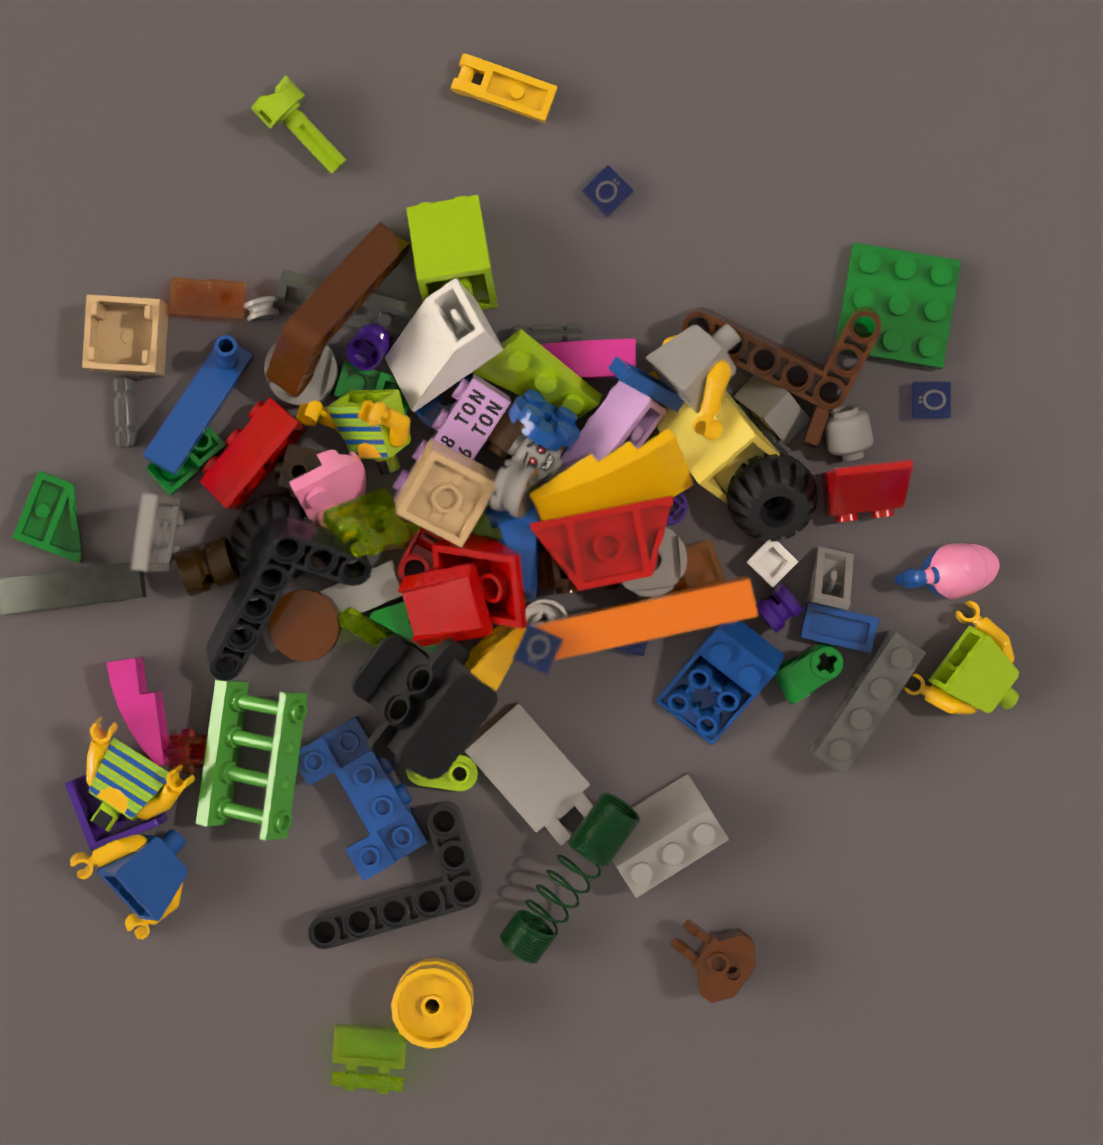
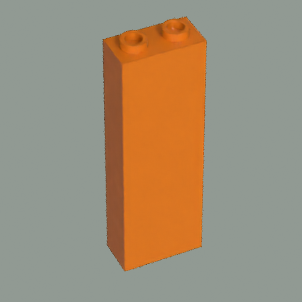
(652, 617)

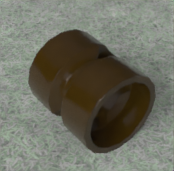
(206, 566)

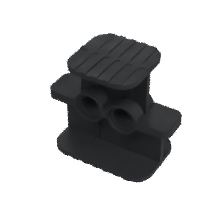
(426, 703)

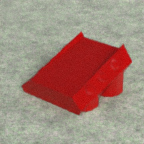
(446, 605)

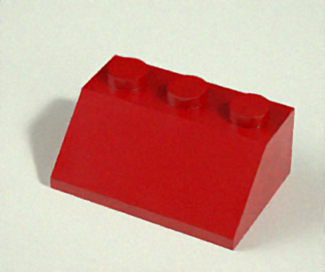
(251, 454)

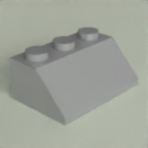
(671, 834)

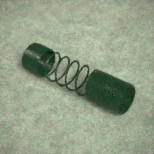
(597, 840)

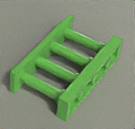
(222, 757)

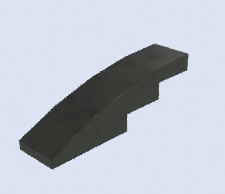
(71, 588)

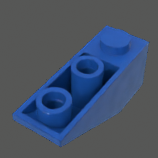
(521, 539)

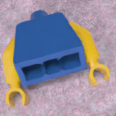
(143, 875)

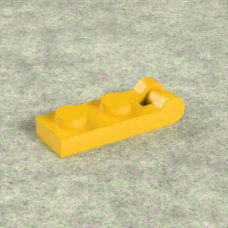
(505, 88)

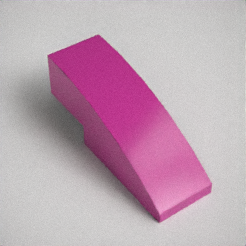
(593, 357)
(140, 709)

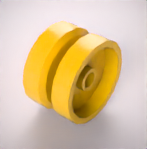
(421, 1020)

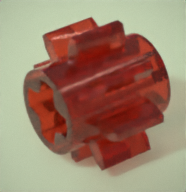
(186, 750)

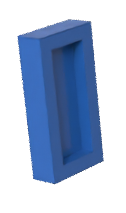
(645, 383)
(839, 627)

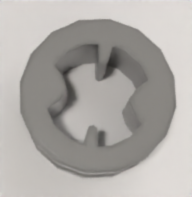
(261, 309)

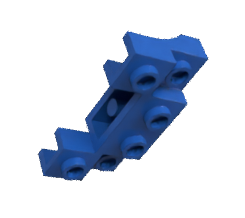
(373, 792)

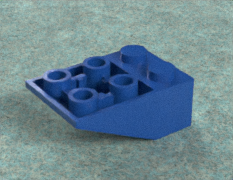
(720, 679)

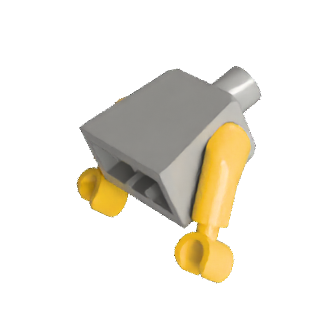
(698, 372)

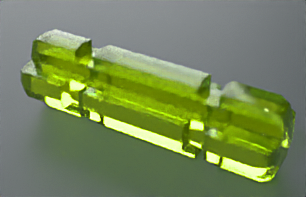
(362, 627)

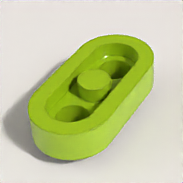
(447, 780)

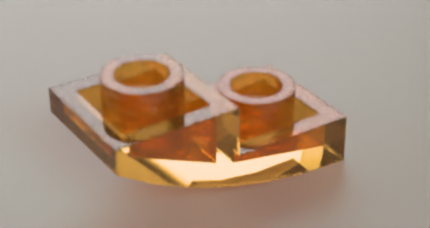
(207, 298)

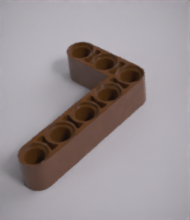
(332, 306)
(787, 358)

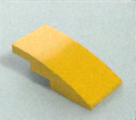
(617, 479)
(494, 655)

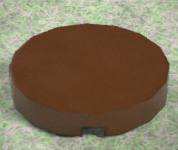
(305, 625)

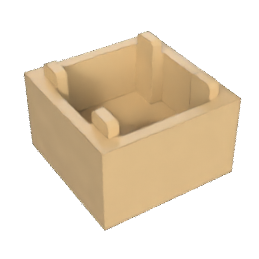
(125, 335)
(446, 492)

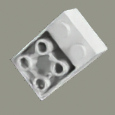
(441, 345)

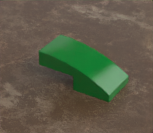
(356, 379)

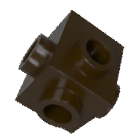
(289, 466)

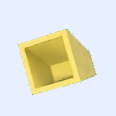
(717, 460)

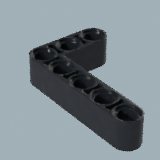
(269, 586)
(409, 896)

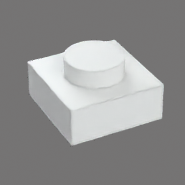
(771, 562)

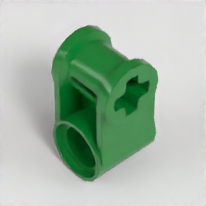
(802, 677)

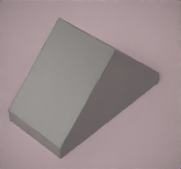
(773, 407)
(831, 578)

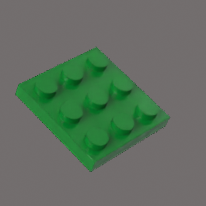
(912, 298)

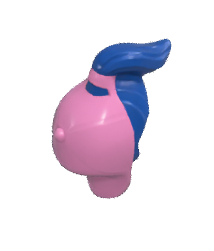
(953, 571)

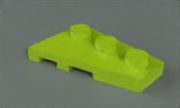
(529, 365)

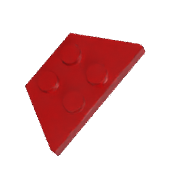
(607, 542)

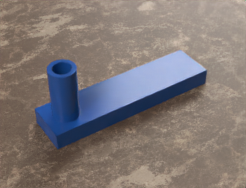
(198, 405)

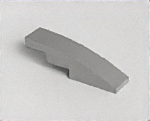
(377, 590)

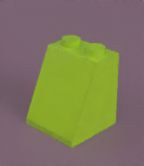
(452, 244)

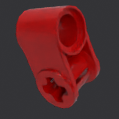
(418, 550)

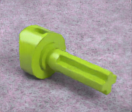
(284, 107)

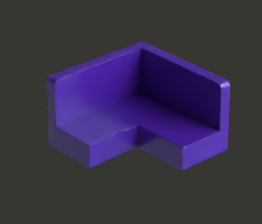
(86, 806)

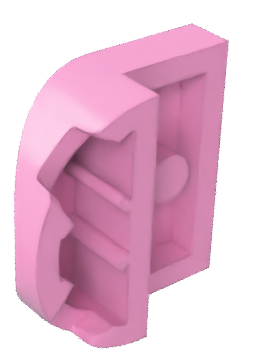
(331, 484)

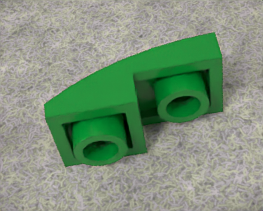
(207, 447)

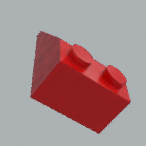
(866, 489)
(498, 574)

